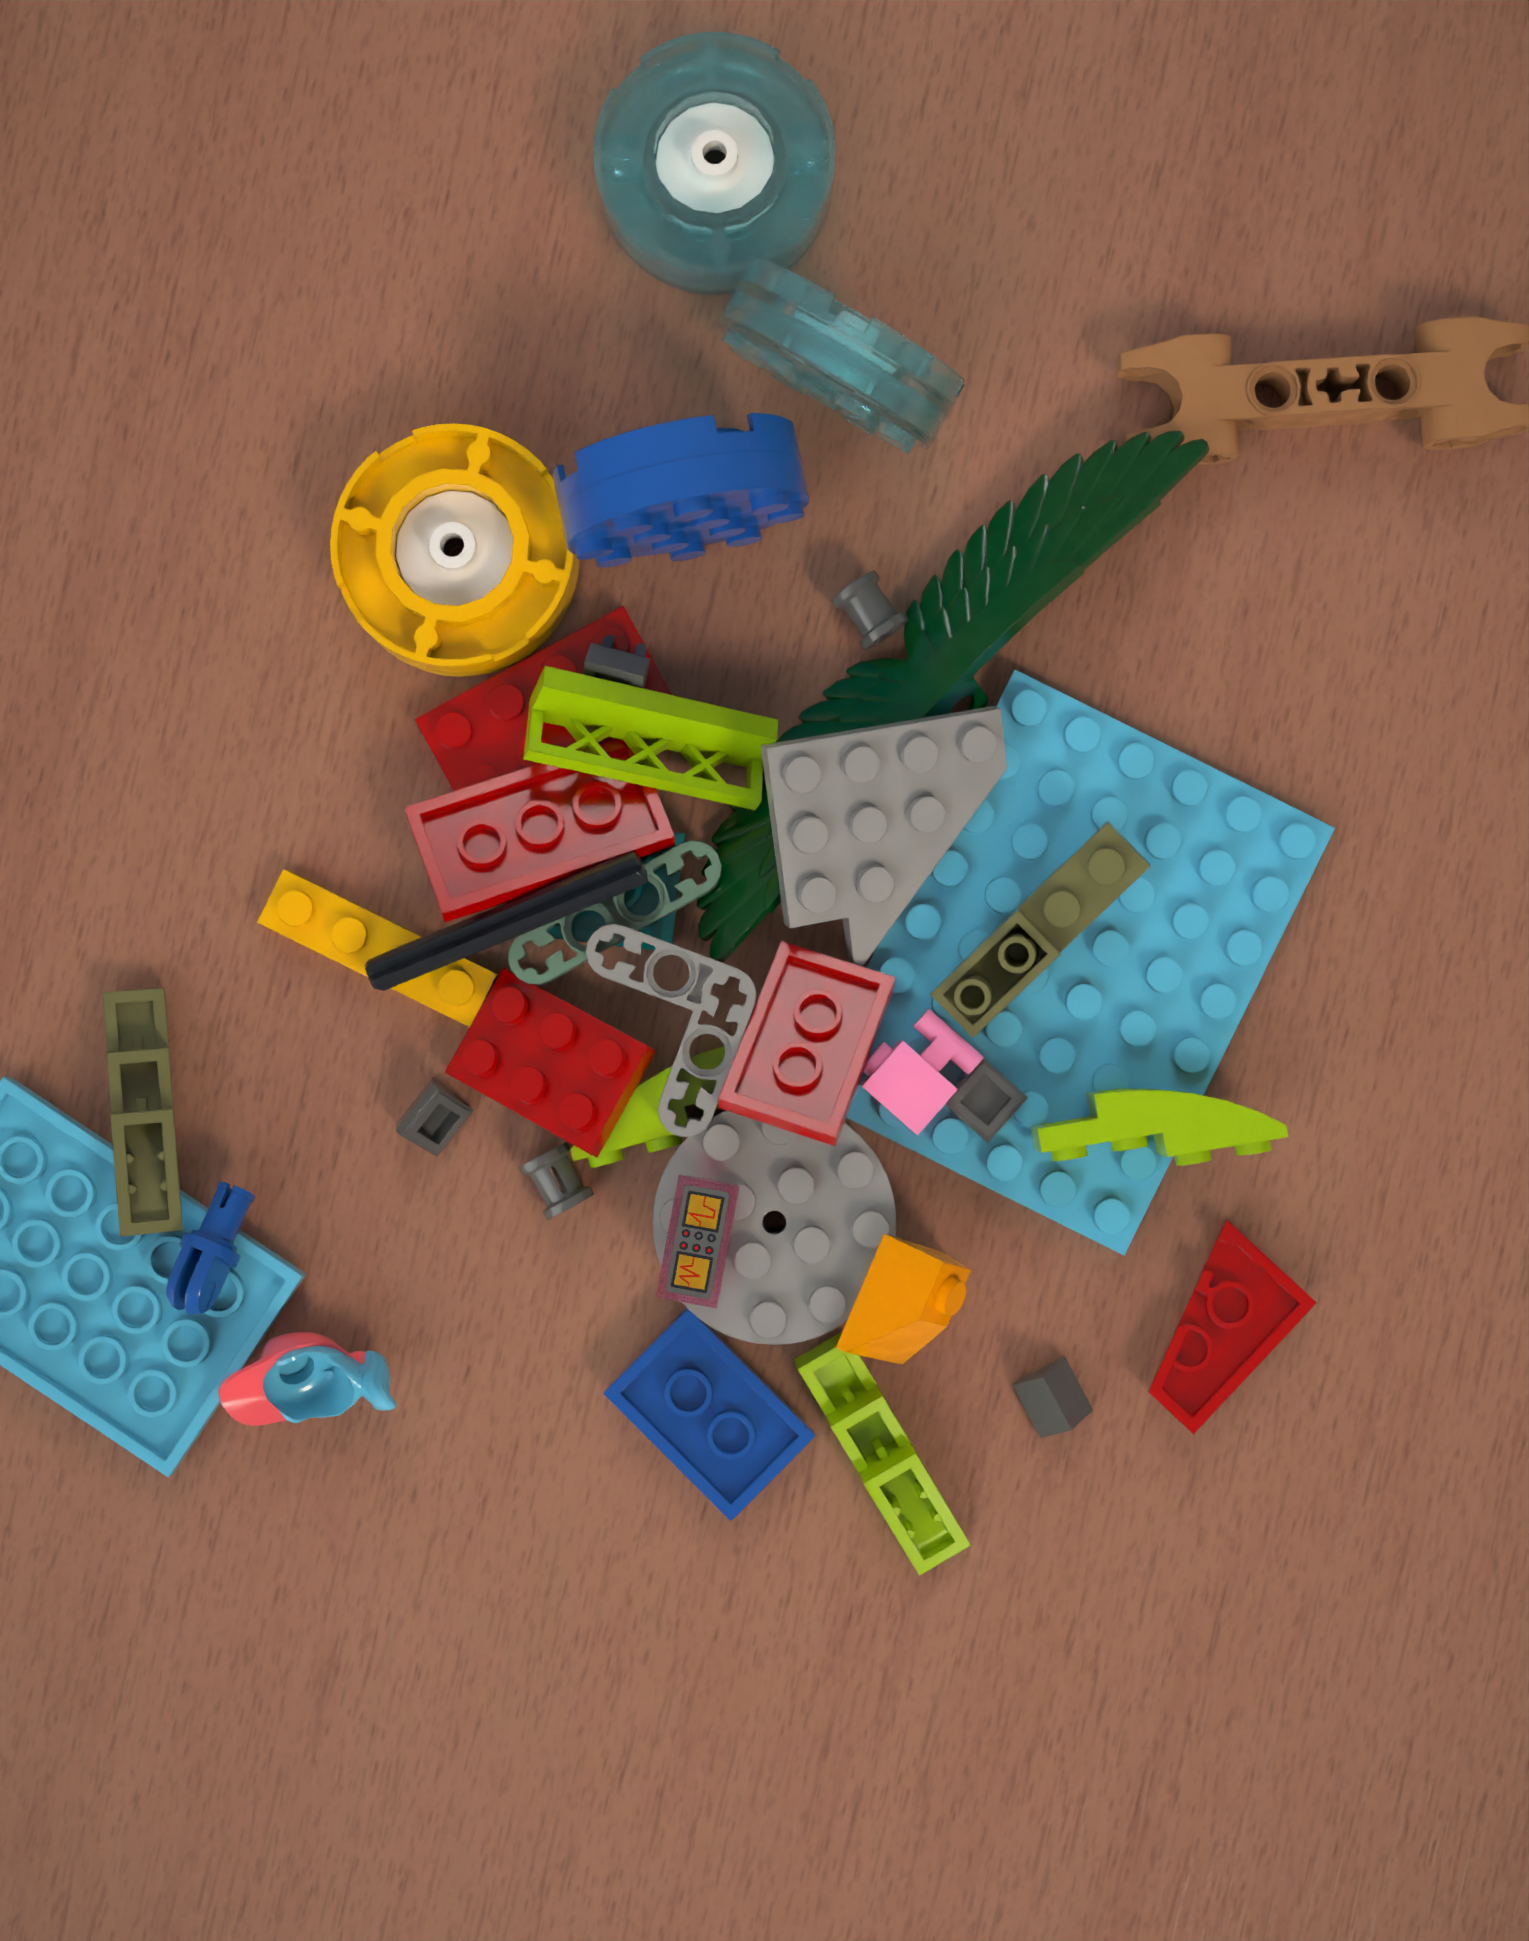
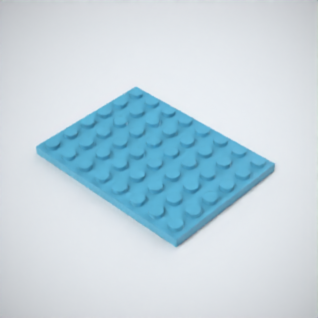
(1139, 992)

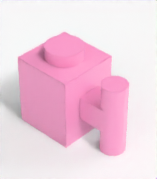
(911, 1082)

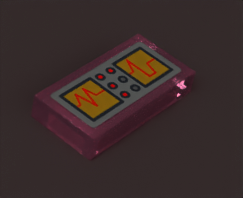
(697, 1241)

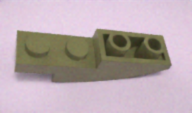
(1040, 929)

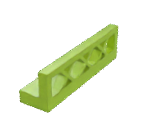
(649, 719)

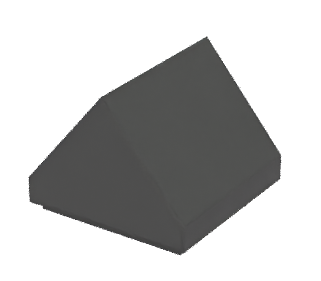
(433, 1118)
(1053, 1398)

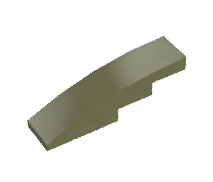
(142, 1112)

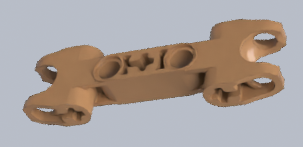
(1436, 384)

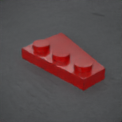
(1227, 1328)

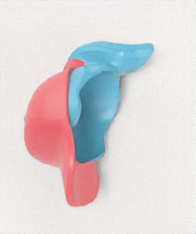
(304, 1379)

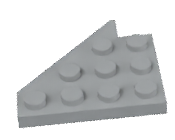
(873, 814)

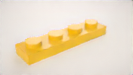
(356, 934)

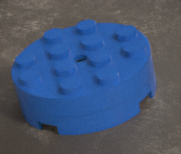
(681, 489)

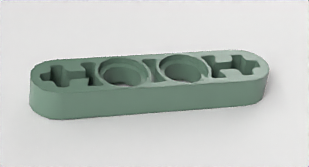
(616, 912)

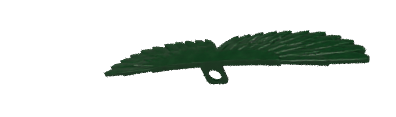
(954, 631)

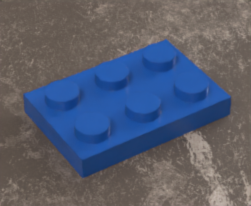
(709, 1413)

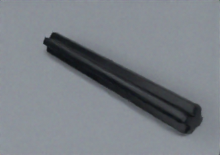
(506, 921)

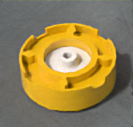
(419, 504)

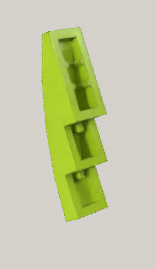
(882, 1455)

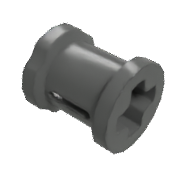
(869, 610)
(540, 1172)

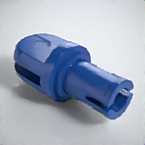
(209, 1252)

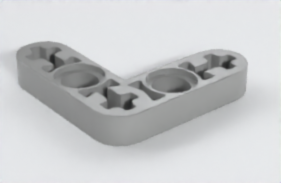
(694, 996)

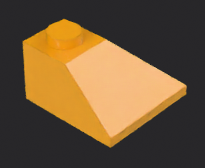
(903, 1301)

